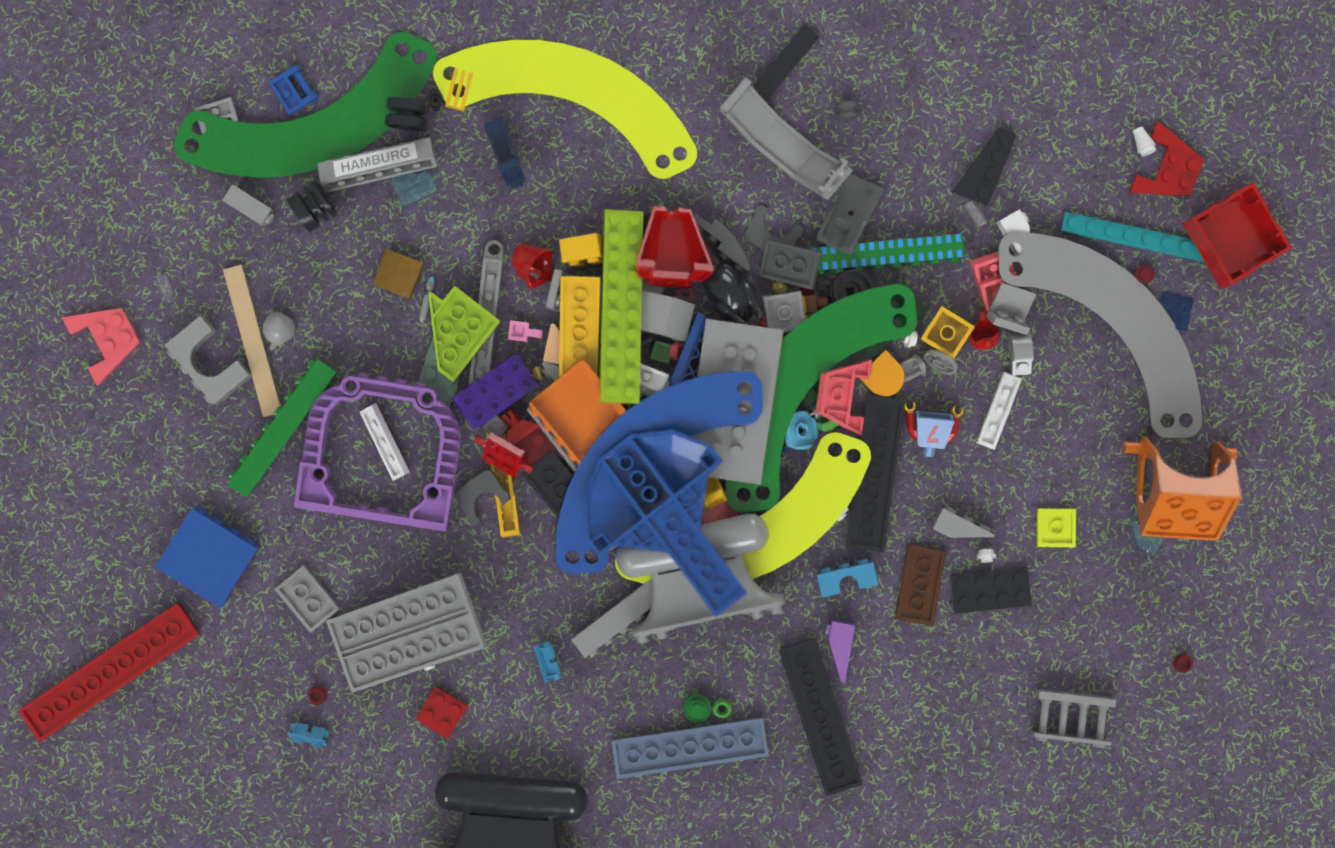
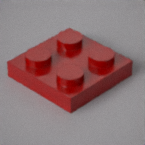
(442, 712)

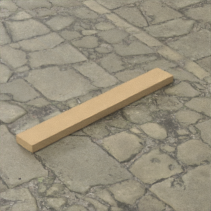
(252, 339)

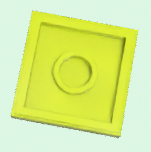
(1056, 527)

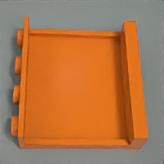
(573, 410)

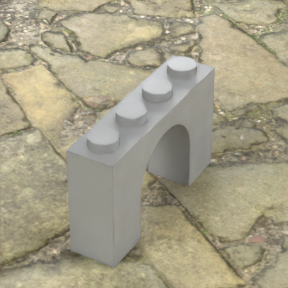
(184, 349)

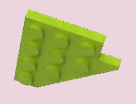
(458, 330)

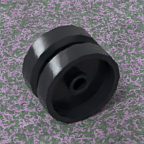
(406, 114)

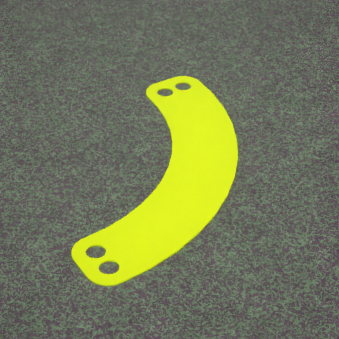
(577, 77)
(808, 508)

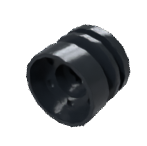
(312, 206)
(851, 279)

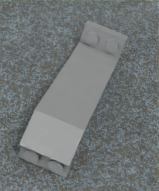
(659, 312)

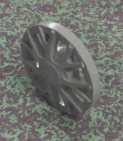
(940, 362)

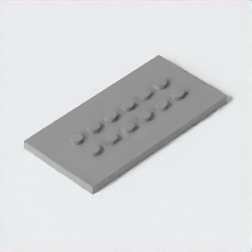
(735, 349)
(406, 633)

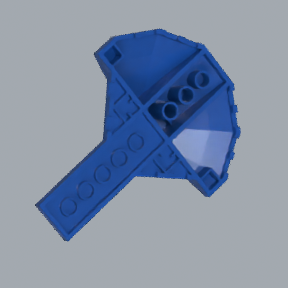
(653, 499)

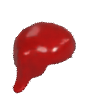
(990, 334)

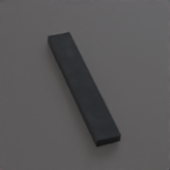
(785, 62)

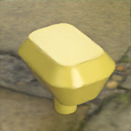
(779, 287)
(538, 374)

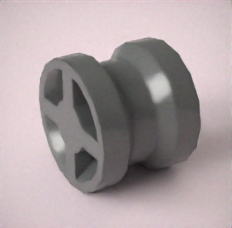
(847, 110)

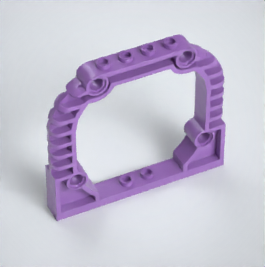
(316, 492)

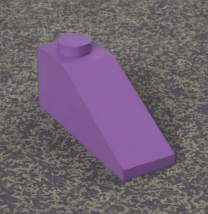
(840, 641)

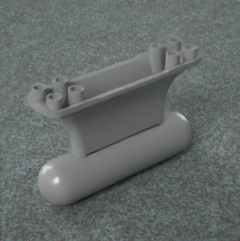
(676, 600)

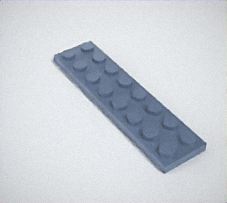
(689, 747)

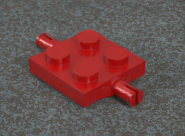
(503, 455)

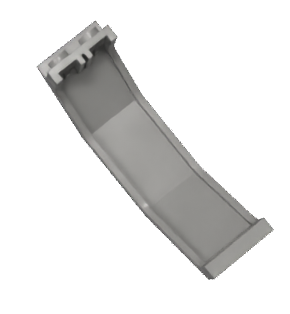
(783, 143)

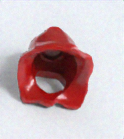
(534, 260)

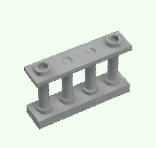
(1084, 701)

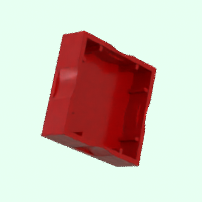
(1237, 235)

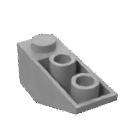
(954, 526)

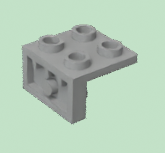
(1011, 308)

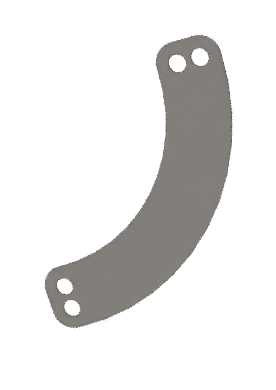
(1127, 307)

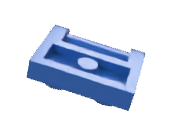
(288, 94)

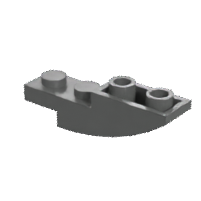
(729, 246)

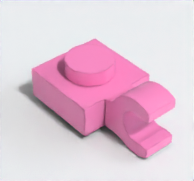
(521, 331)

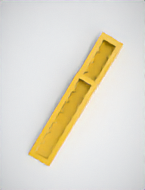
(508, 512)

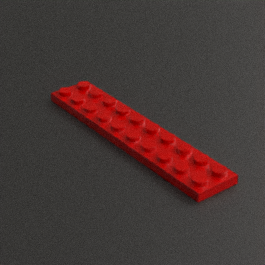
(109, 672)

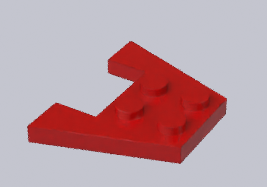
(1176, 171)

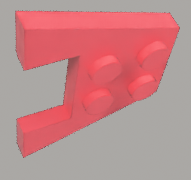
(112, 334)
(836, 395)

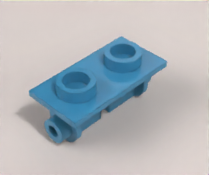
(547, 664)
(315, 738)

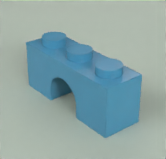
(829, 580)

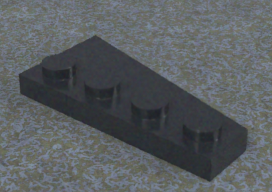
(986, 169)

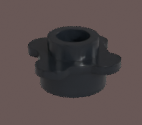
(434, 94)

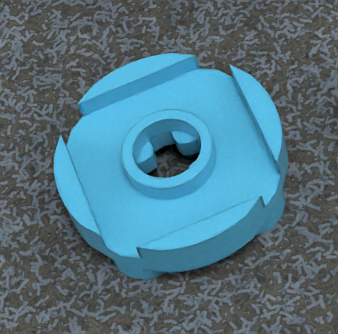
(807, 437)

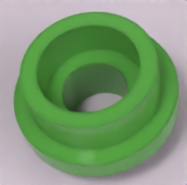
(724, 714)

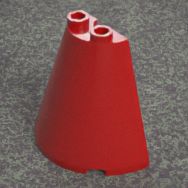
(673, 250)

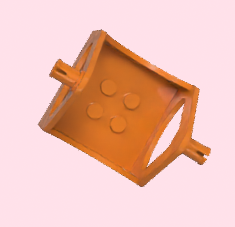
(1184, 504)

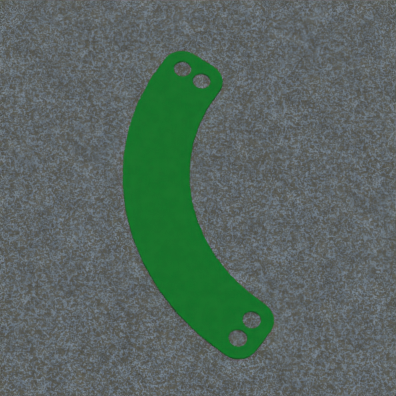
(326, 135)
(815, 349)

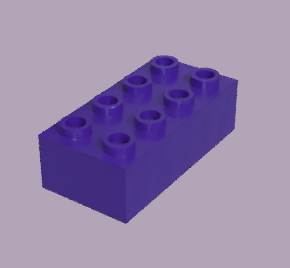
(494, 391)

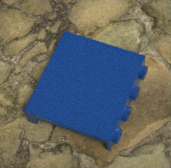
(207, 556)

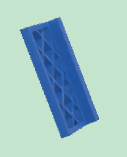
(688, 351)

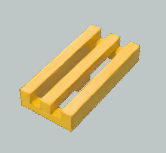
(451, 90)

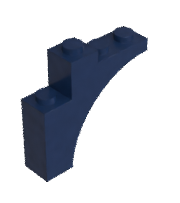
(505, 153)

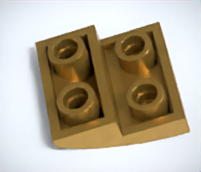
(398, 274)

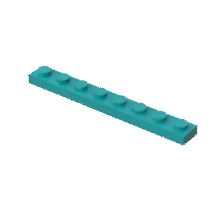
(1130, 236)

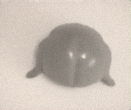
(278, 329)

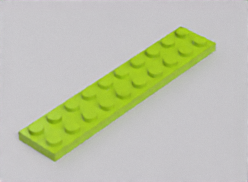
(621, 308)

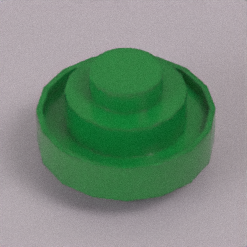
(697, 707)

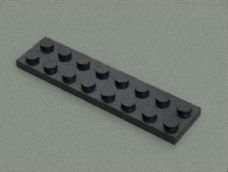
(873, 498)
(820, 716)

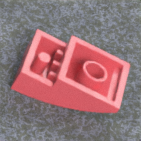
(987, 277)

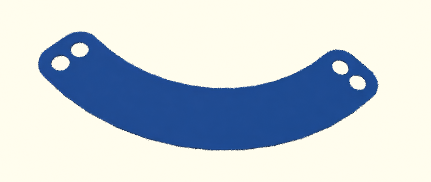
(682, 407)

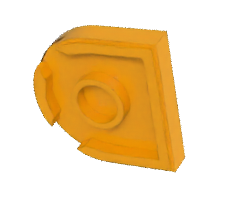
(885, 375)

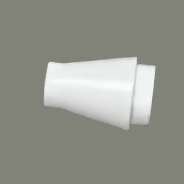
(1144, 143)

